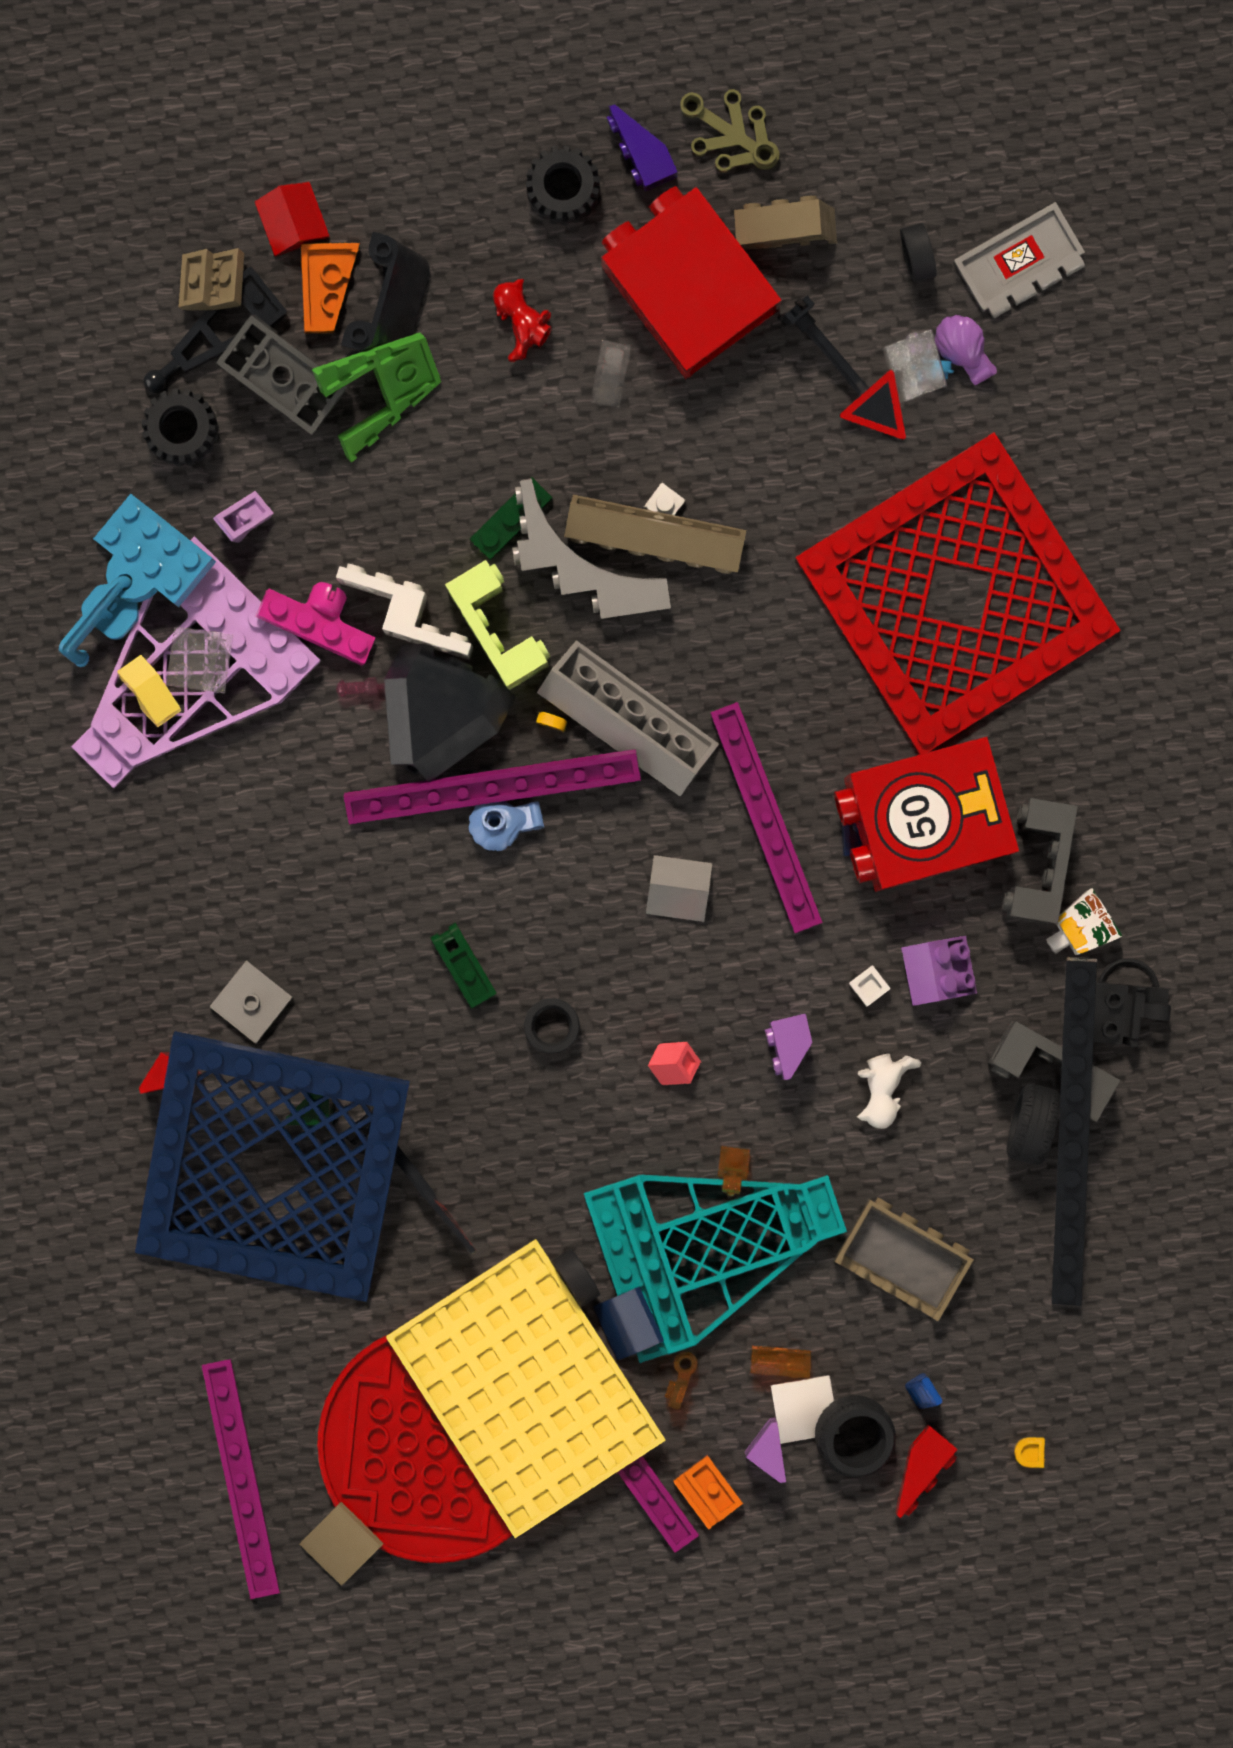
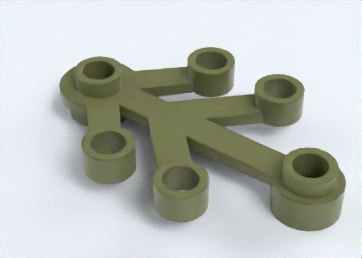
(733, 134)

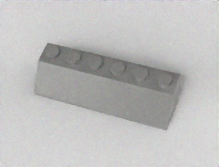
(627, 717)

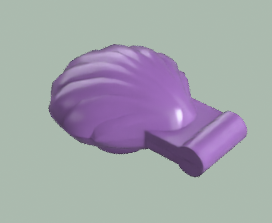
(963, 343)

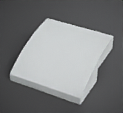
(800, 1406)

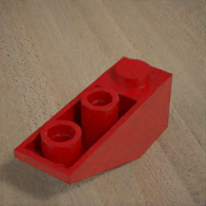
(924, 1460)

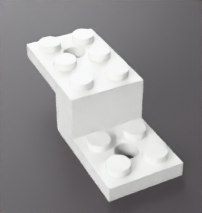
(404, 611)

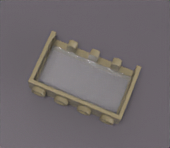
(904, 1258)

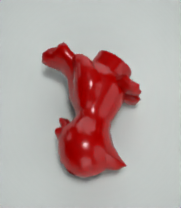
(527, 324)

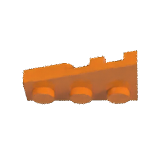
(324, 283)

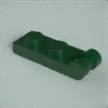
(464, 966)

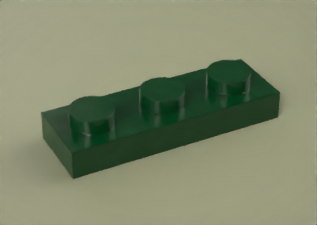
(505, 524)

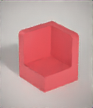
(674, 1063)

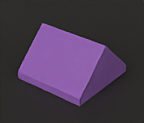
(766, 1451)

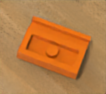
(708, 1492)

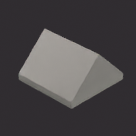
(679, 888)

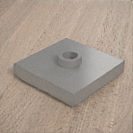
(251, 1002)

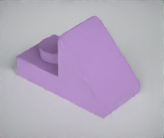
(243, 517)

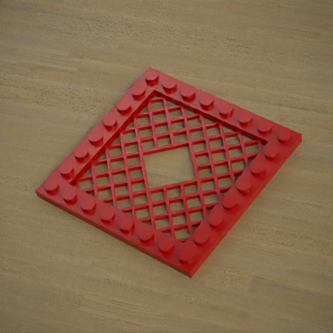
(986, 458)

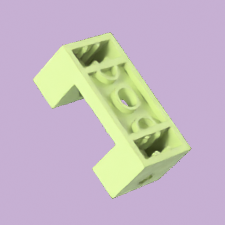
(471, 591)

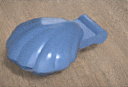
(500, 823)

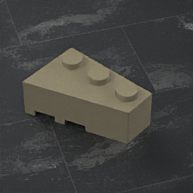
(785, 223)

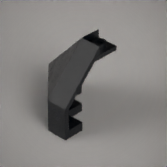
(439, 710)

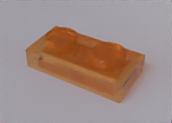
(780, 1362)

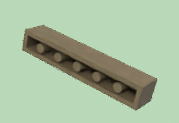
(654, 534)

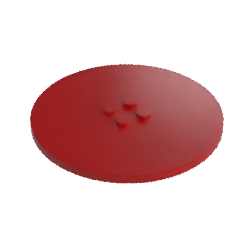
(399, 1466)

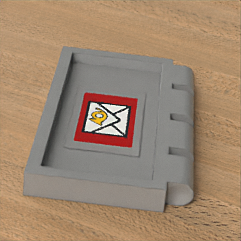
(1019, 258)

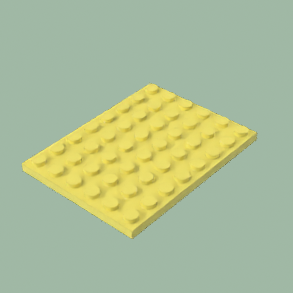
(525, 1388)

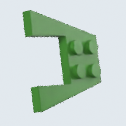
(404, 376)

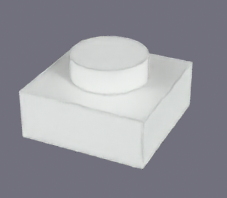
(665, 501)
(869, 986)

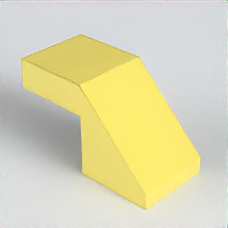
(150, 691)

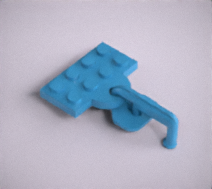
(154, 558)

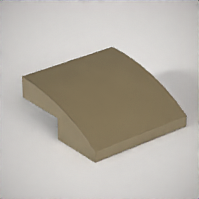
(211, 280)
(341, 1543)

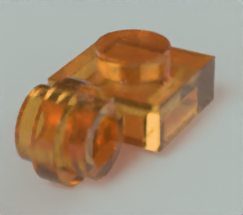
(734, 1168)
(677, 1389)

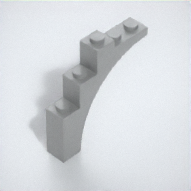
(615, 593)

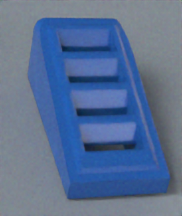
(923, 1392)

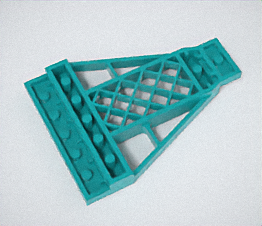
(638, 1256)

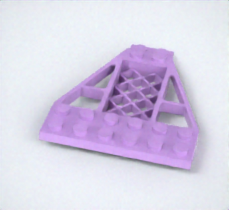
(263, 650)

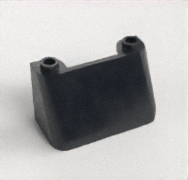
(399, 298)

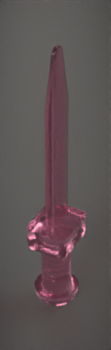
(369, 687)

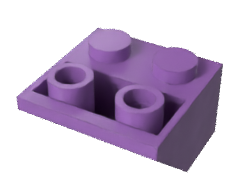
(939, 970)
(791, 1042)

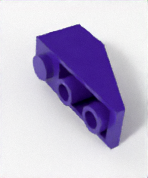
(647, 153)

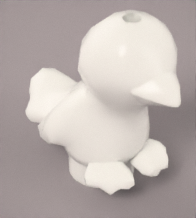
(883, 1080)

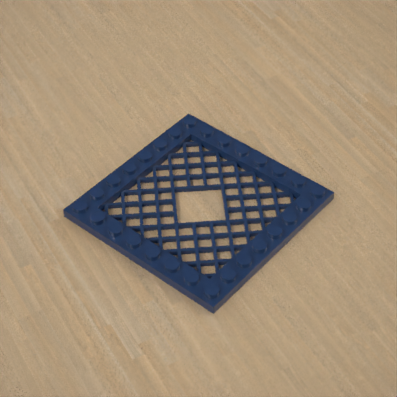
(277, 1070)

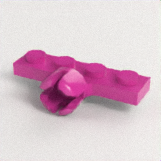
(317, 621)

